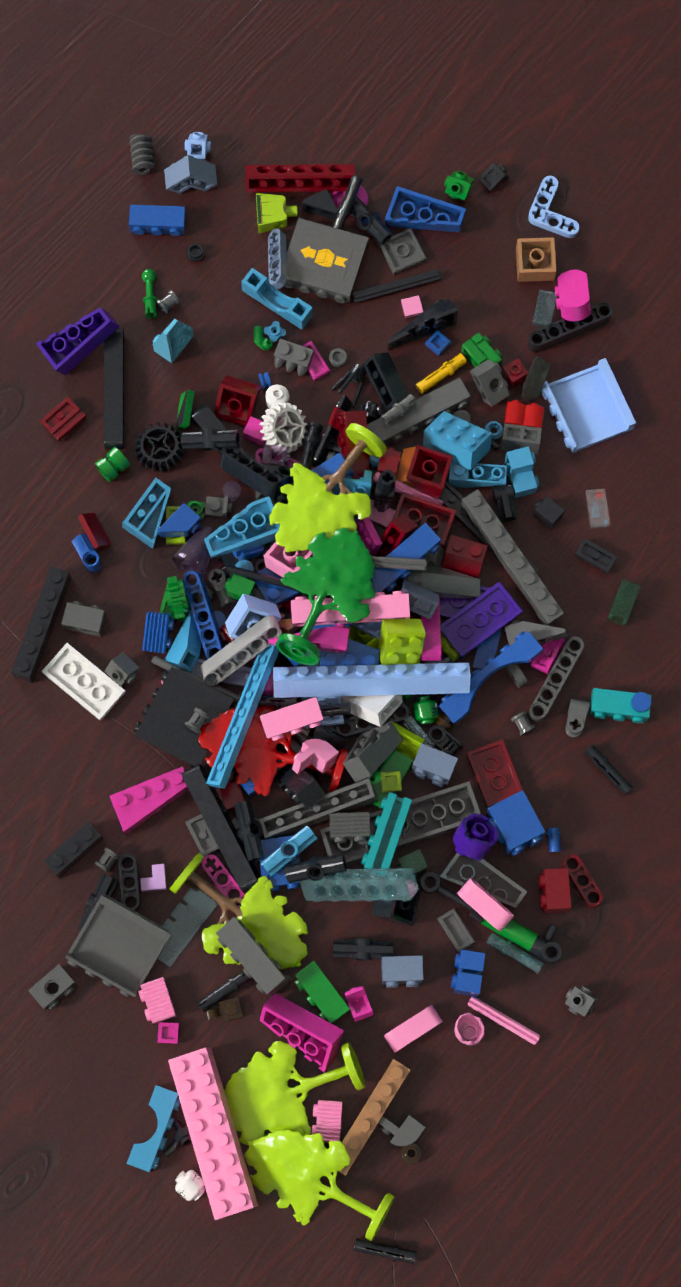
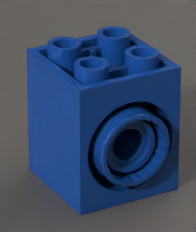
(515, 823)

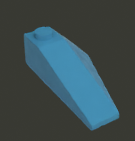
(244, 530)

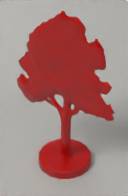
(258, 754)

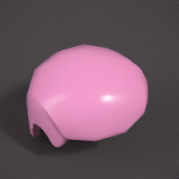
(469, 1029)

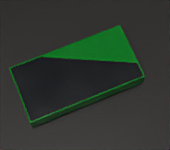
(185, 410)

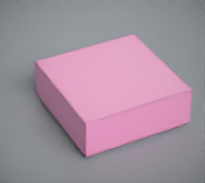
(411, 306)

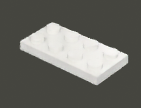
(83, 681)

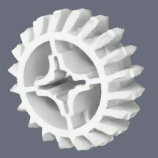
(279, 416)

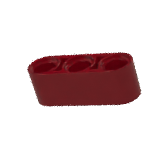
(582, 891)

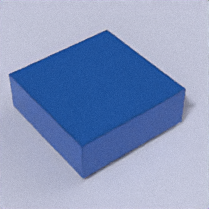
(438, 343)

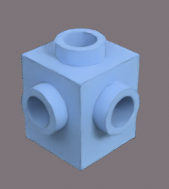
(193, 148)

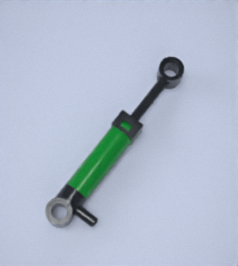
(512, 931)

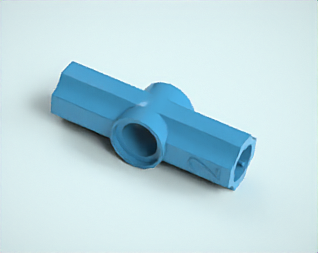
(299, 842)

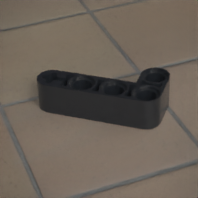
(254, 473)

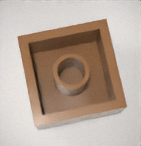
(535, 259)

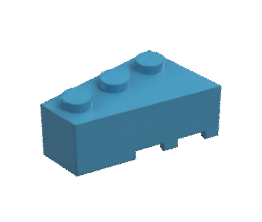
(148, 513)

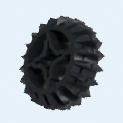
(153, 460)

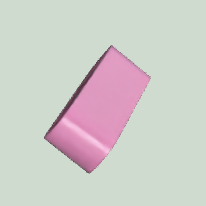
(485, 904)
(413, 1028)

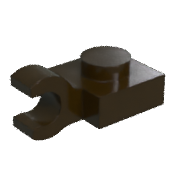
(228, 1010)

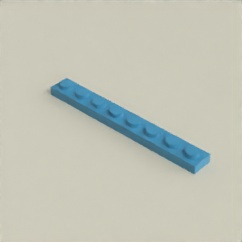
(242, 717)

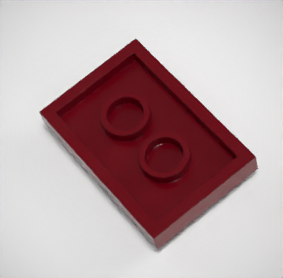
(494, 772)

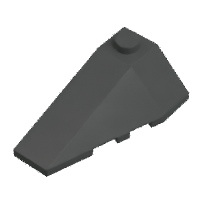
(445, 582)

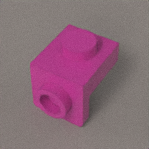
(358, 1003)

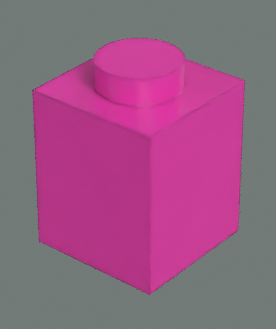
(252, 432)

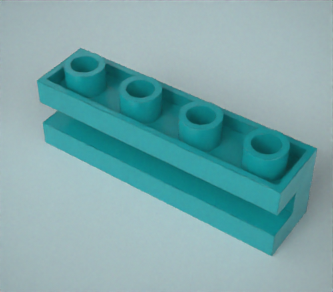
(388, 832)

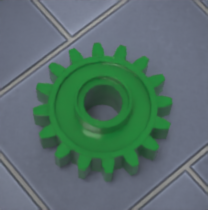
(176, 597)

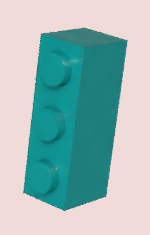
(616, 705)

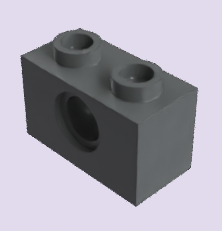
(483, 375)
(41, 992)

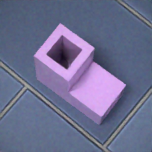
(157, 882)

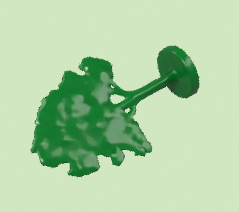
(337, 569)

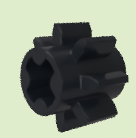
(372, 410)

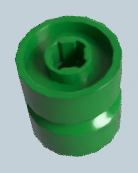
(112, 464)

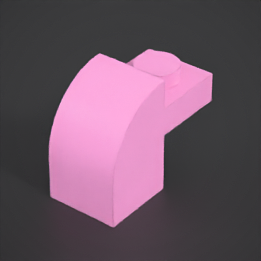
(317, 753)

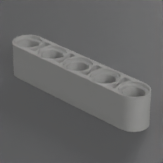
(240, 651)

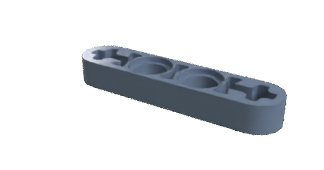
(277, 256)

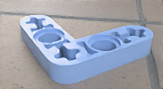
(545, 215)

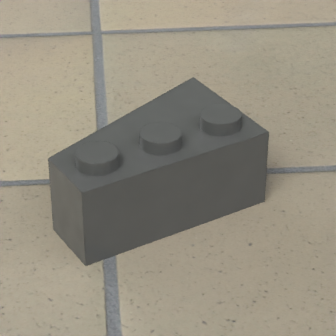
(371, 751)

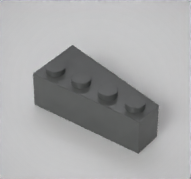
(492, 880)
(252, 957)

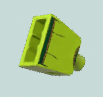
(273, 212)

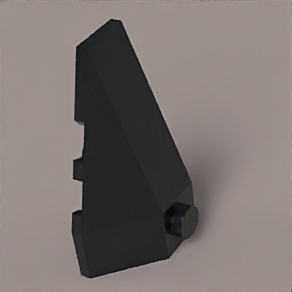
(436, 317)

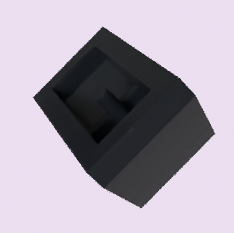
(320, 204)

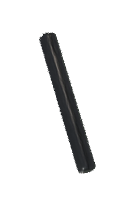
(395, 286)

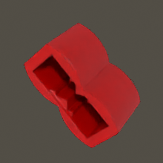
(524, 415)

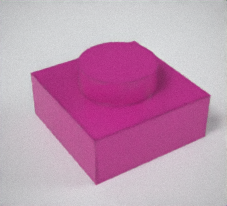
(168, 1033)

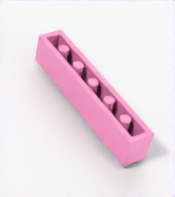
(380, 606)

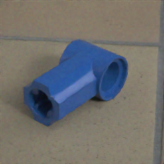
(87, 552)

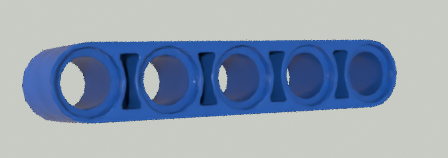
(198, 608)

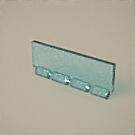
(187, 923)

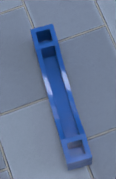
(521, 651)

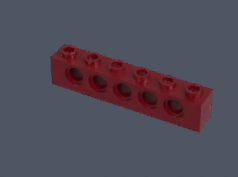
(298, 177)

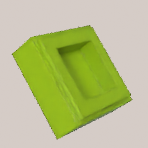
(391, 782)

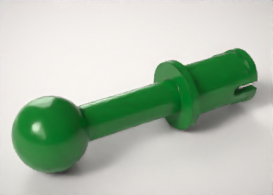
(149, 277)

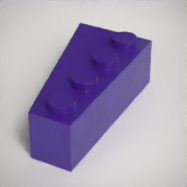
(77, 340)

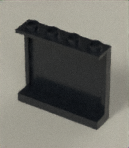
(172, 707)

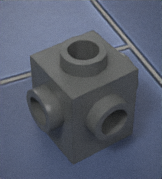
(586, 1005)

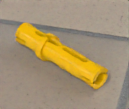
(447, 369)

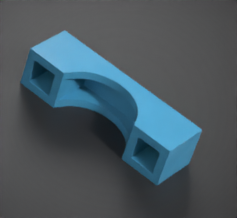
(290, 308)
(145, 1154)

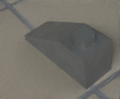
(541, 633)

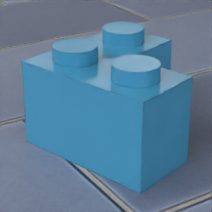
(520, 473)

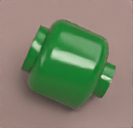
(425, 710)

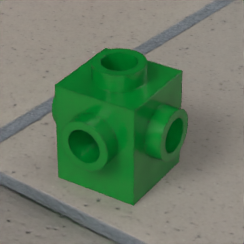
(458, 185)

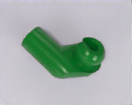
(260, 341)

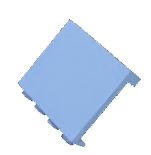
(588, 407)

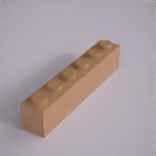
(373, 1110)

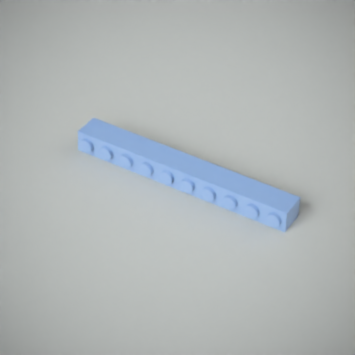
(371, 680)

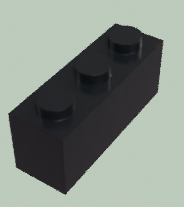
(385, 379)
(300, 786)
(73, 849)

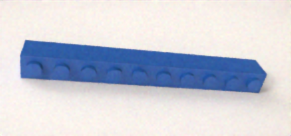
(414, 547)

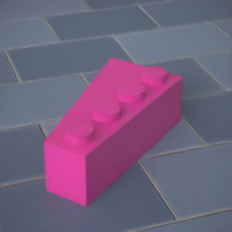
(147, 798)
(303, 1030)

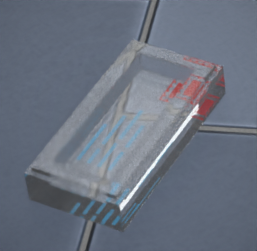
(597, 508)

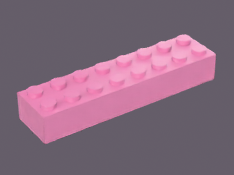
(213, 1133)

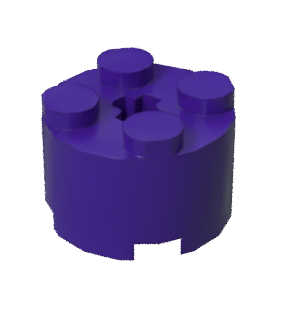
(475, 837)

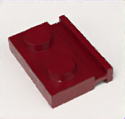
(63, 419)

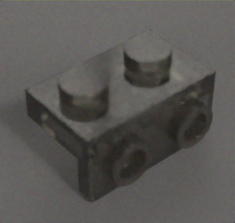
(535, 379)

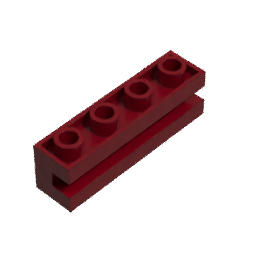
(343, 421)

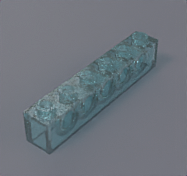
(363, 885)

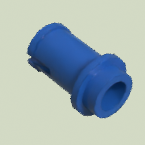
(554, 839)

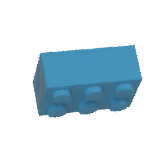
(458, 439)

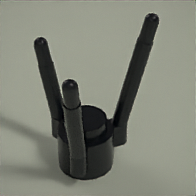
(355, 375)

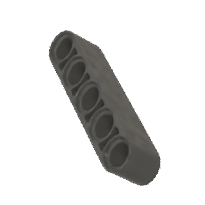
(560, 671)

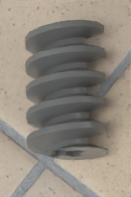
(141, 154)

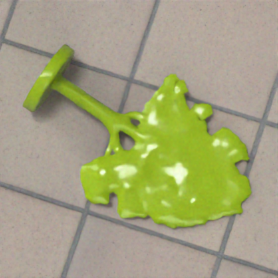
(261, 1094)
(294, 1169)

